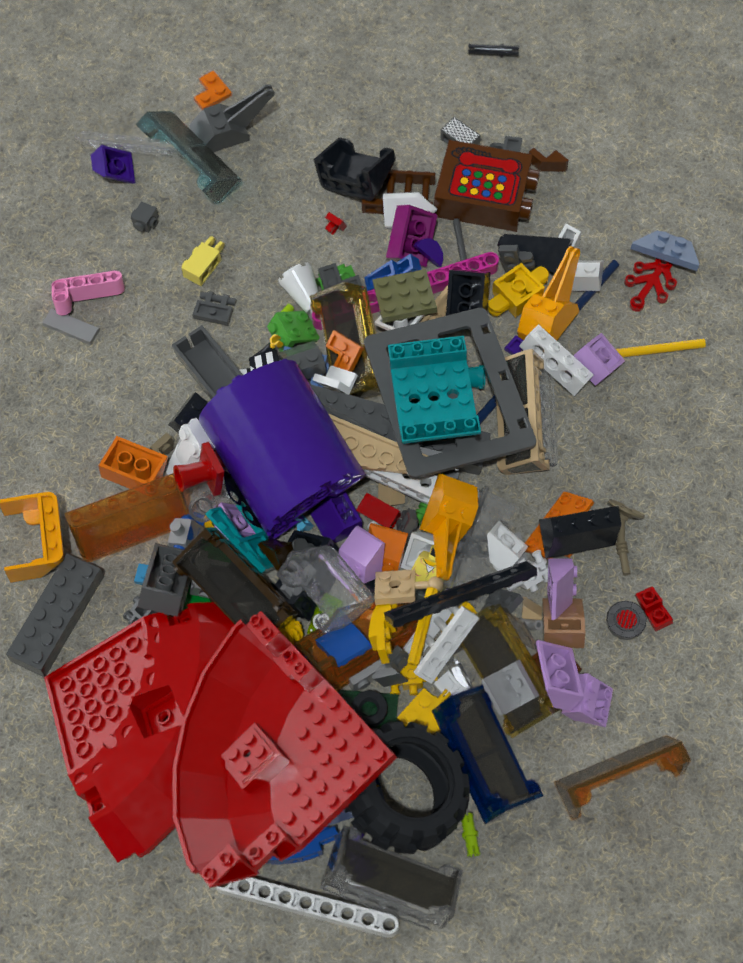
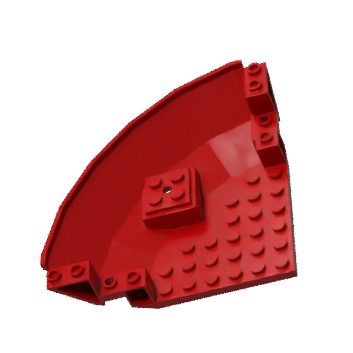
(113, 725)
(303, 763)

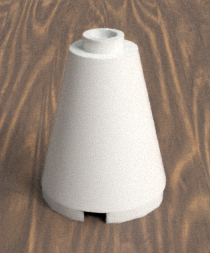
(300, 284)

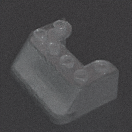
(329, 584)

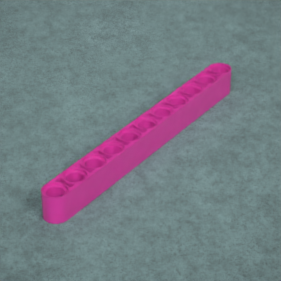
(478, 262)

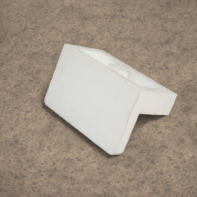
(337, 380)

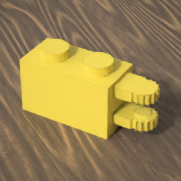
(202, 261)

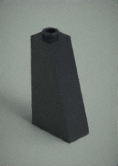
(546, 250)

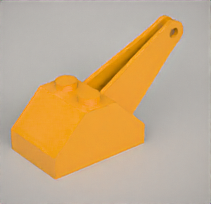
(553, 309)
(449, 519)

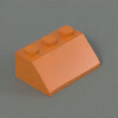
(131, 464)

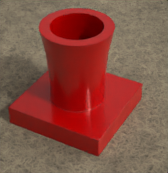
(206, 470)

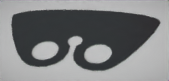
(230, 485)

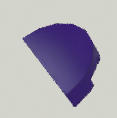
(431, 250)

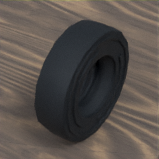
(378, 700)

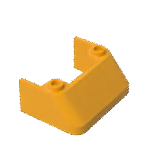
(36, 510)

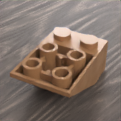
(568, 628)

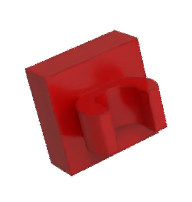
(334, 223)

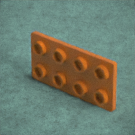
(566, 504)

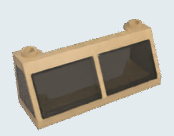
(525, 372)

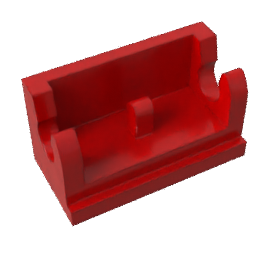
(379, 511)

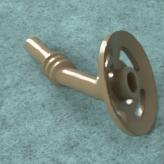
(621, 545)

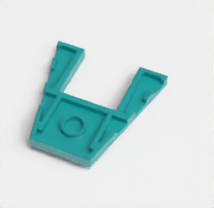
(246, 545)

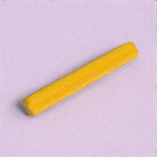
(420, 634)

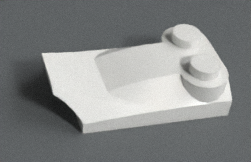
(189, 445)

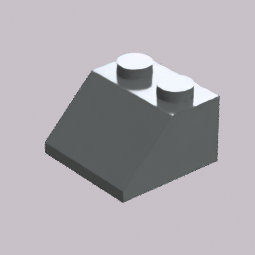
(307, 358)

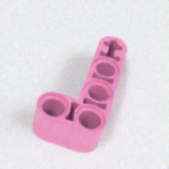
(84, 288)

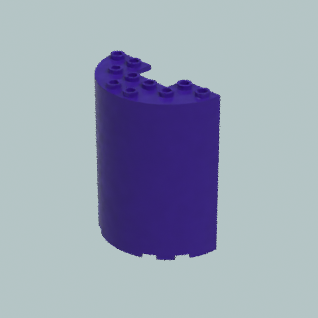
(279, 444)

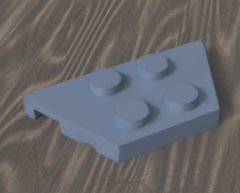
(668, 248)

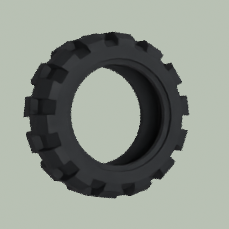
(448, 786)

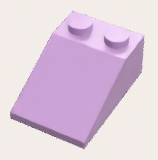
(560, 585)

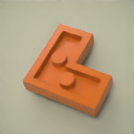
(215, 91)
(347, 351)

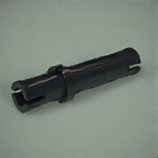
(502, 50)

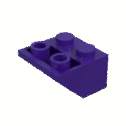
(336, 517)

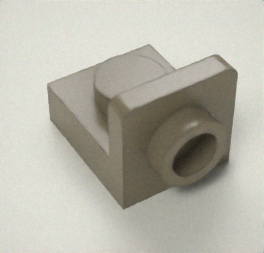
(163, 445)

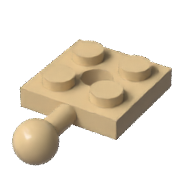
(406, 586)

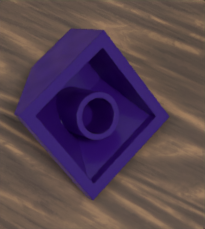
(113, 164)

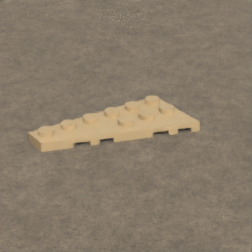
(371, 449)

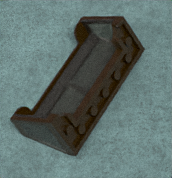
(231, 580)

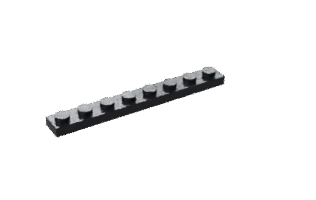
(459, 594)

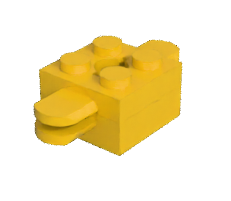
(511, 285)

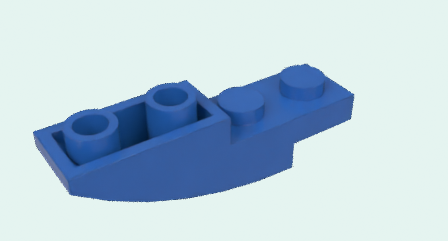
(312, 850)

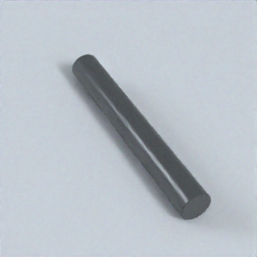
(459, 238)

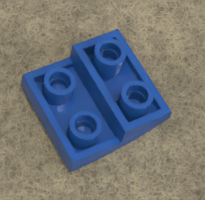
(344, 644)

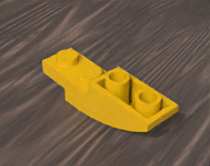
(381, 631)

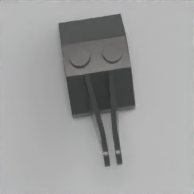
(225, 125)

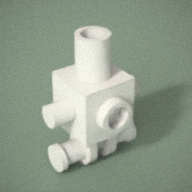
(533, 581)

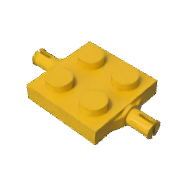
(421, 709)

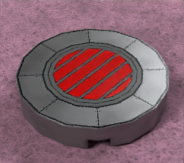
(626, 620)

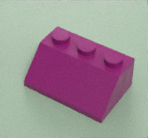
(409, 227)

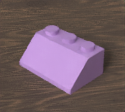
(560, 675)

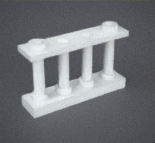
(447, 642)

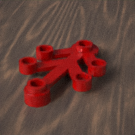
(650, 280)

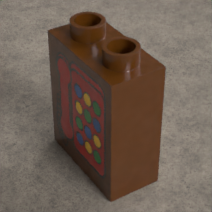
(485, 186)

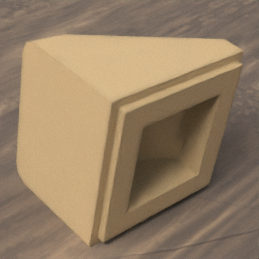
(531, 610)

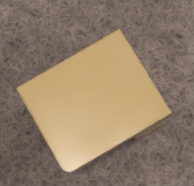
(390, 495)

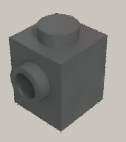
(144, 217)

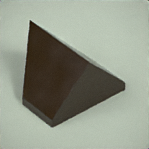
(276, 551)

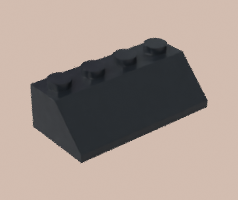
(580, 531)

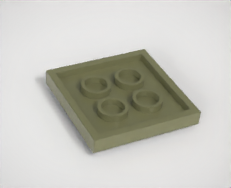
(404, 296)

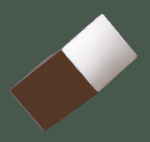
(553, 163)

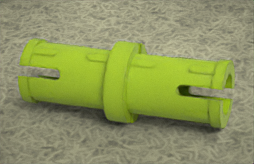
(470, 836)

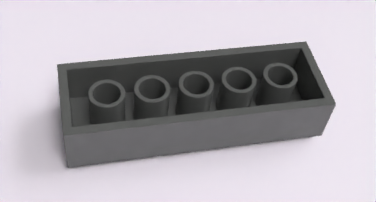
(55, 615)

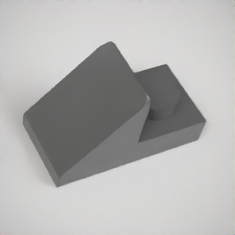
(389, 673)

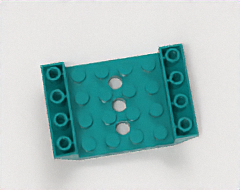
(430, 370)

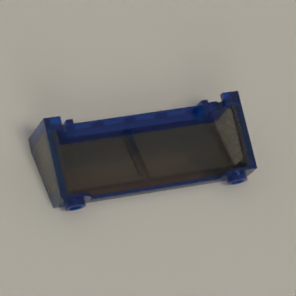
(491, 765)

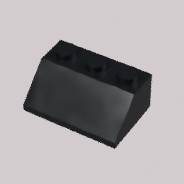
(467, 290)

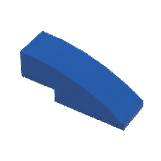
(405, 265)

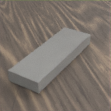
(71, 327)

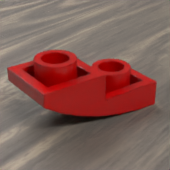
(654, 610)

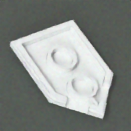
(391, 200)

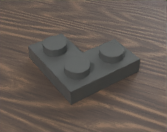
(330, 276)

